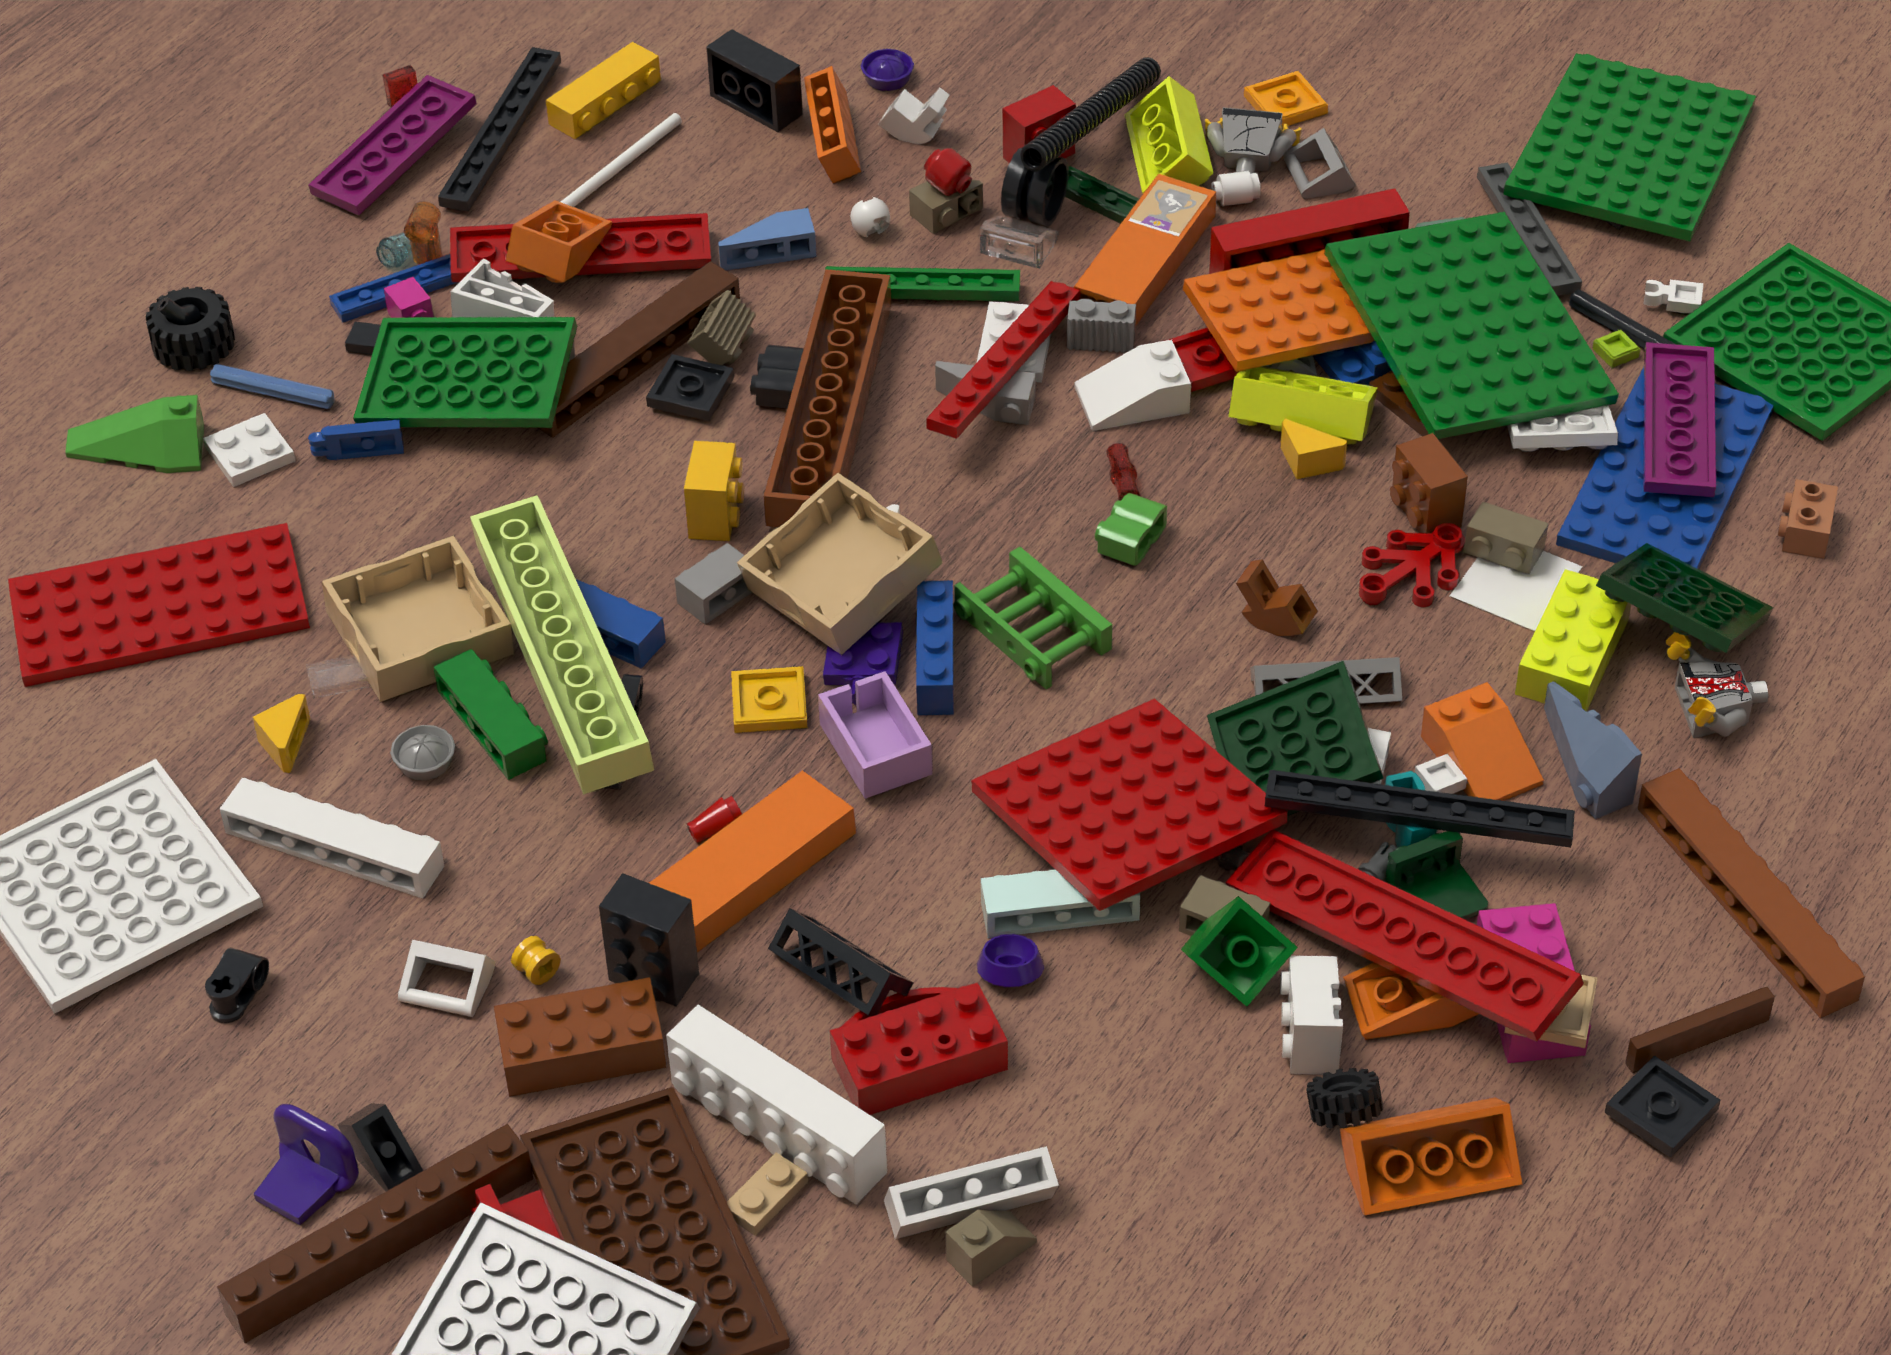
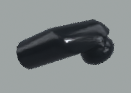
(180, 315)

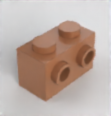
(1809, 518)

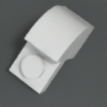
(912, 120)

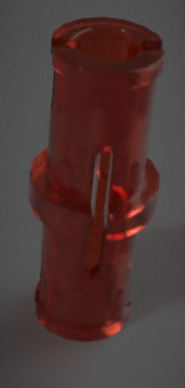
(1122, 472)

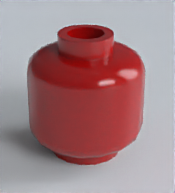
(948, 171)

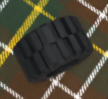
(192, 344)

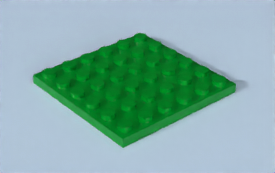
(1797, 339)

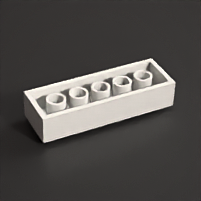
(777, 1104)

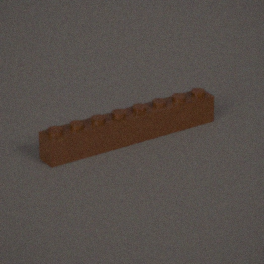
(638, 344)
(373, 1234)

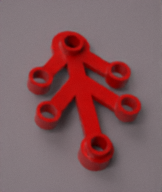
(1443, 541)

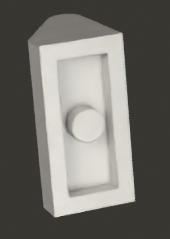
(423, 953)

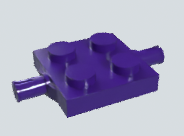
(872, 654)

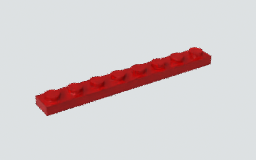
(1002, 360)

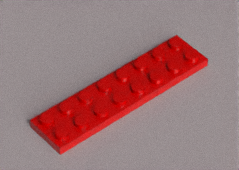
(628, 246)

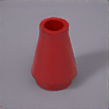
(714, 819)

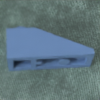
(772, 240)

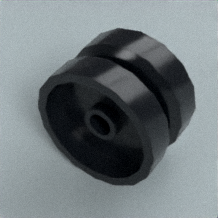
(1034, 192)

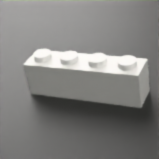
(960, 1192)

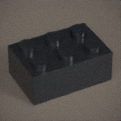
(754, 80)
(649, 936)

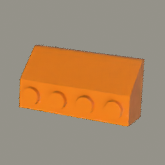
(1432, 1155)

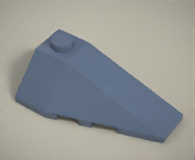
(1596, 756)

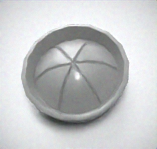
(423, 752)

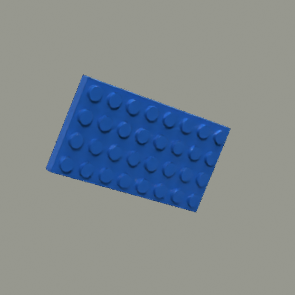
(1616, 515)

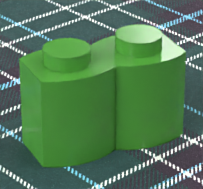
(1131, 528)

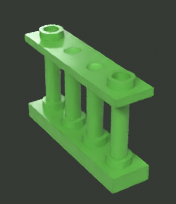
(1047, 592)

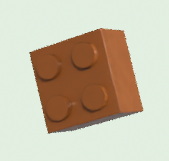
(1428, 484)

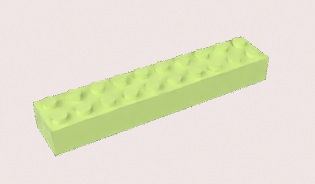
(562, 645)

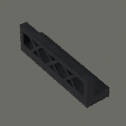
(847, 953)

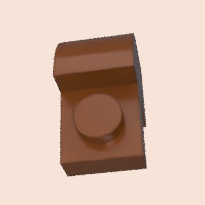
(1271, 607)

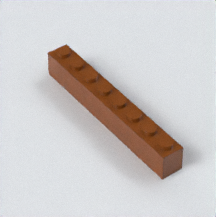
(1751, 893)

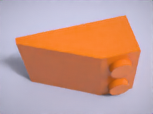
(556, 241)
(1482, 742)
(1396, 1006)

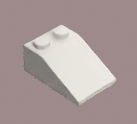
(1136, 387)

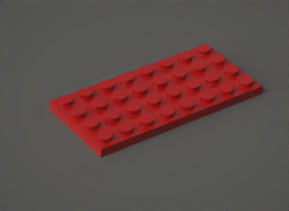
(156, 604)

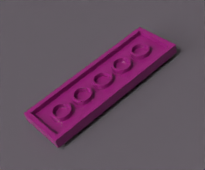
(392, 144)
(1679, 420)

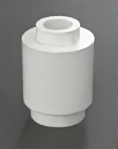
(1236, 188)

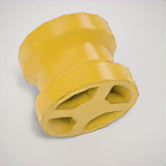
(535, 960)

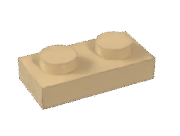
(766, 1193)

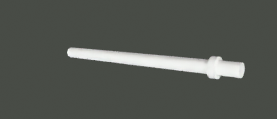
(622, 160)

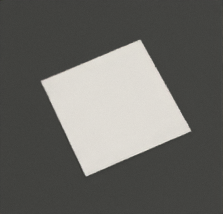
(1510, 592)

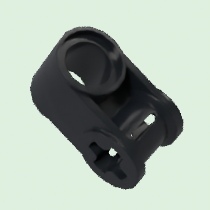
(235, 984)

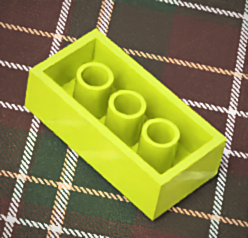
(1572, 640)

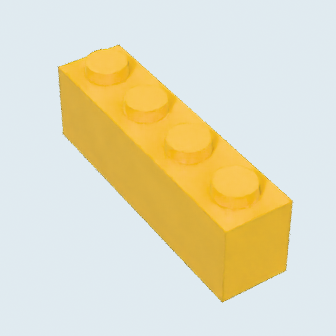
(603, 90)

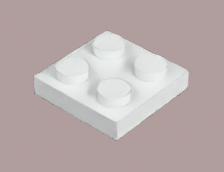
(249, 449)

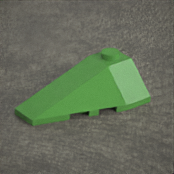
(155, 434)

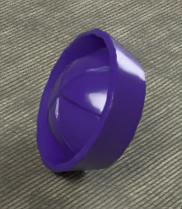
(887, 69)
(1010, 961)

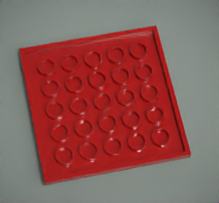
(1128, 803)

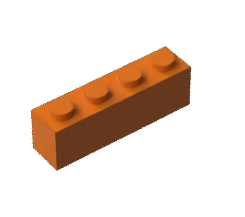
(832, 124)

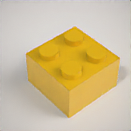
(713, 491)

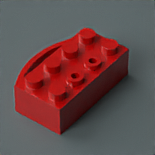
(918, 1046)

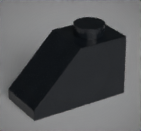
(380, 1145)

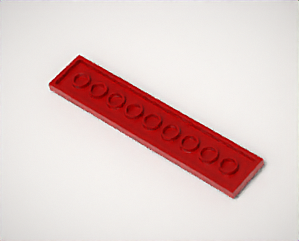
(1408, 935)

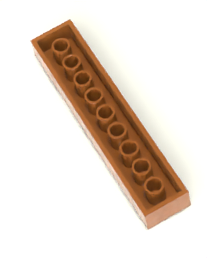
(829, 390)

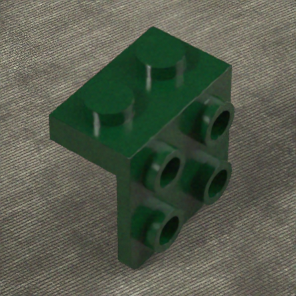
(1435, 875)

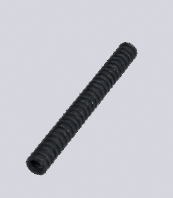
(1090, 114)

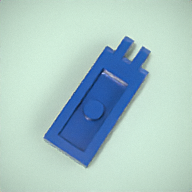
(358, 440)

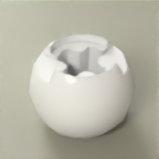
(870, 217)

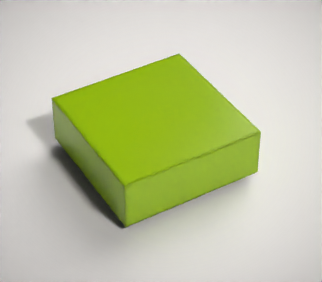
(1616, 348)

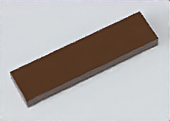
(1700, 1028)

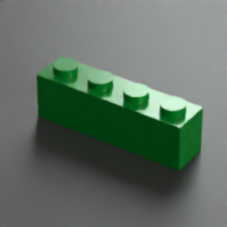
(491, 713)

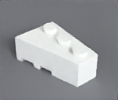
(494, 294)
(1311, 1014)

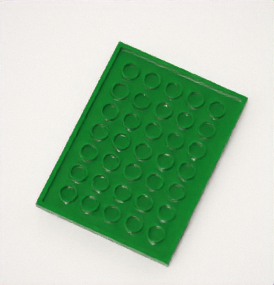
(1631, 146)
(1470, 325)

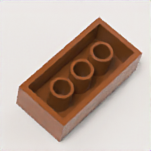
(580, 1036)

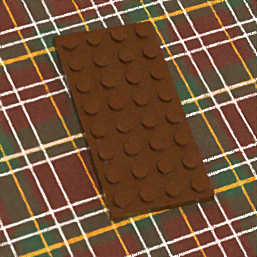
(645, 1198)

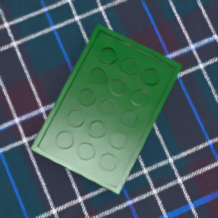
(467, 371)

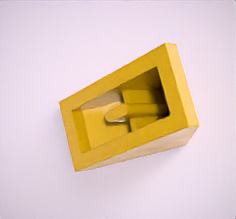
(1311, 450)
(283, 729)

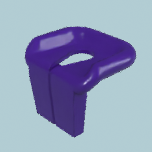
(296, 1183)

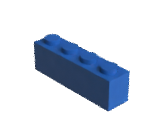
(624, 627)
(935, 648)

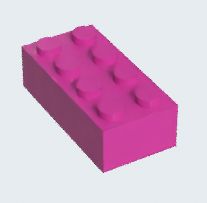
(1541, 932)

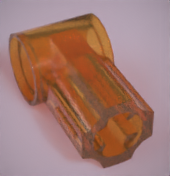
(424, 232)

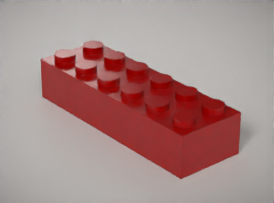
(1305, 229)

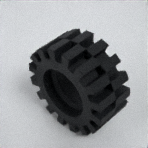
(1344, 1098)

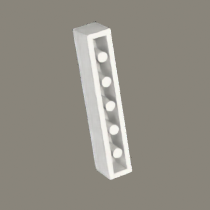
(332, 837)

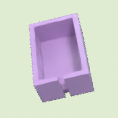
(879, 741)

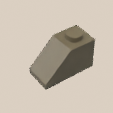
(985, 1243)

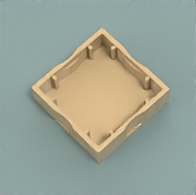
(840, 563)
(416, 616)

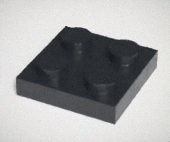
(690, 387)
(1662, 1106)

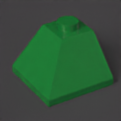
(1239, 949)

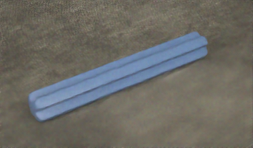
(272, 386)

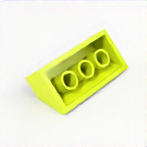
(1168, 136)
(1313, 401)

